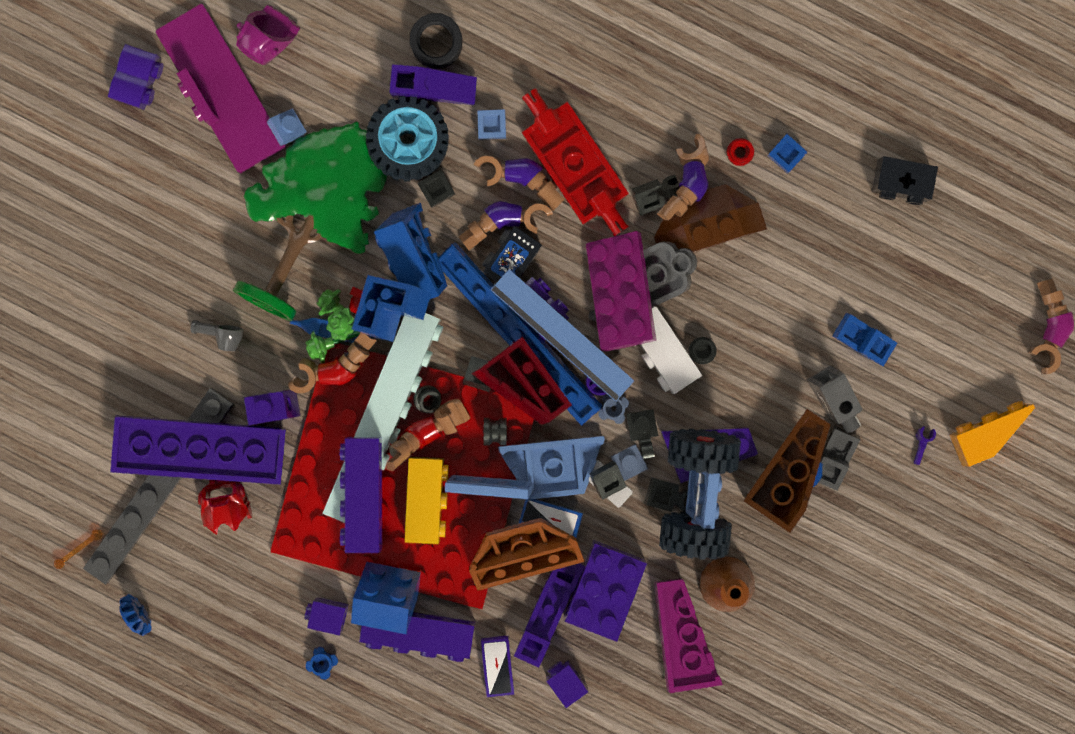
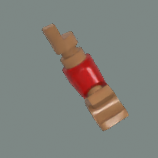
(334, 372)
(427, 430)

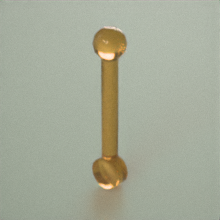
(95, 535)

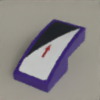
(497, 666)

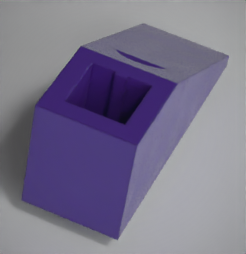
(432, 85)

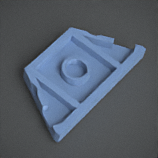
(554, 466)

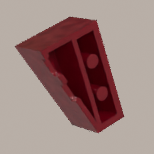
(524, 382)

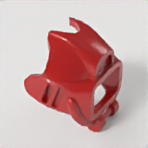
(224, 509)

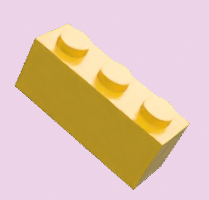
(425, 500)

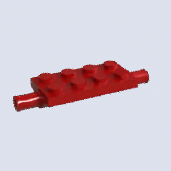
(574, 162)

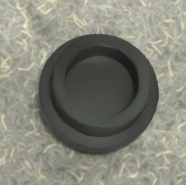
(702, 350)

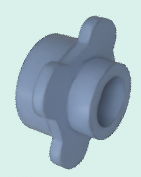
(618, 414)

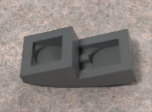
(837, 456)

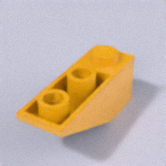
(986, 438)

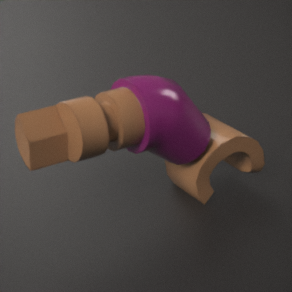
(1059, 325)

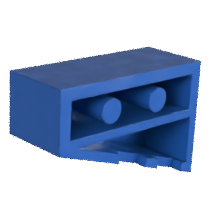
(409, 252)

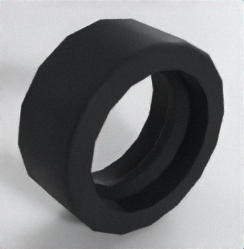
(427, 21)

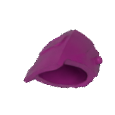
(265, 34)

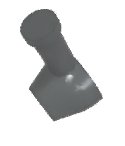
(226, 336)

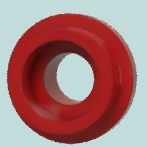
(746, 146)

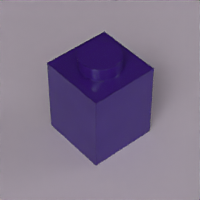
(326, 616)
(566, 683)

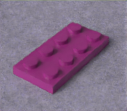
(620, 291)

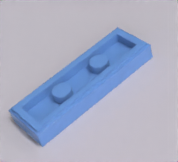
(489, 486)

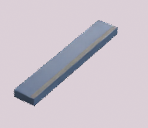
(562, 335)

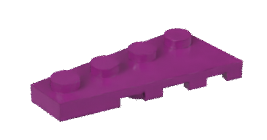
(684, 649)

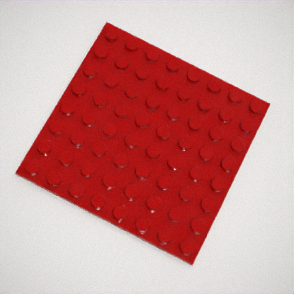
(336, 415)

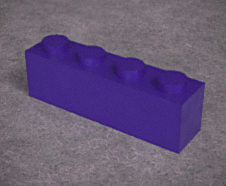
(362, 494)
(426, 634)

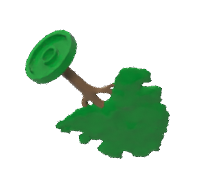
(326, 183)

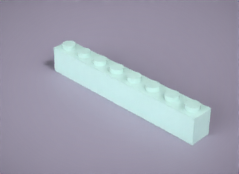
(392, 391)

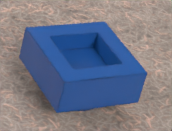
(787, 153)

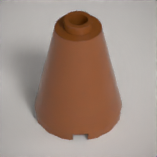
(719, 580)

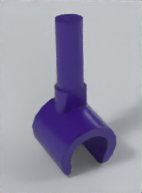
(922, 443)

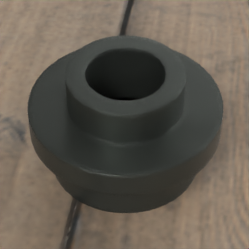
(432, 404)

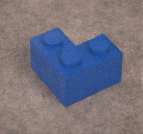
(384, 303)

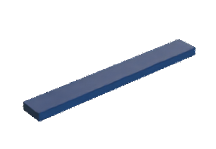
(511, 327)

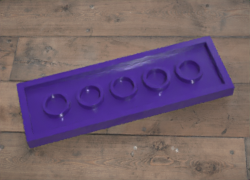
(197, 450)

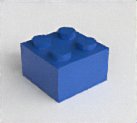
(385, 597)

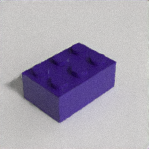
(605, 590)

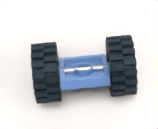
(698, 529)

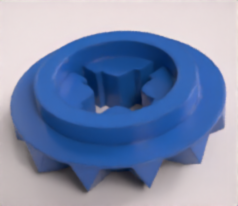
(135, 615)

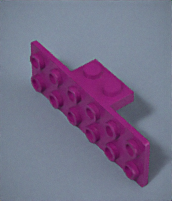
(218, 88)

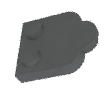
(668, 271)

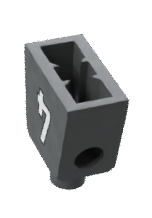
(836, 397)

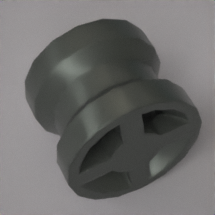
(495, 431)

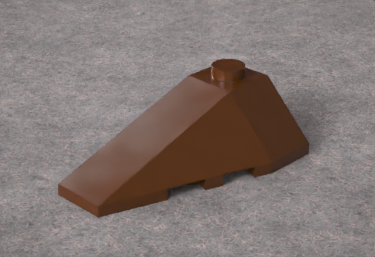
(789, 478)

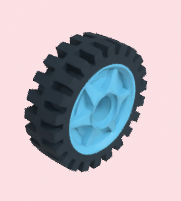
(412, 118)

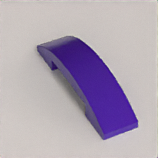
(547, 614)

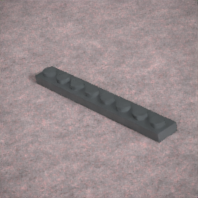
(147, 502)

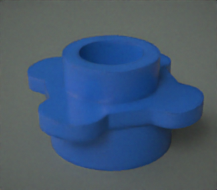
(320, 655)

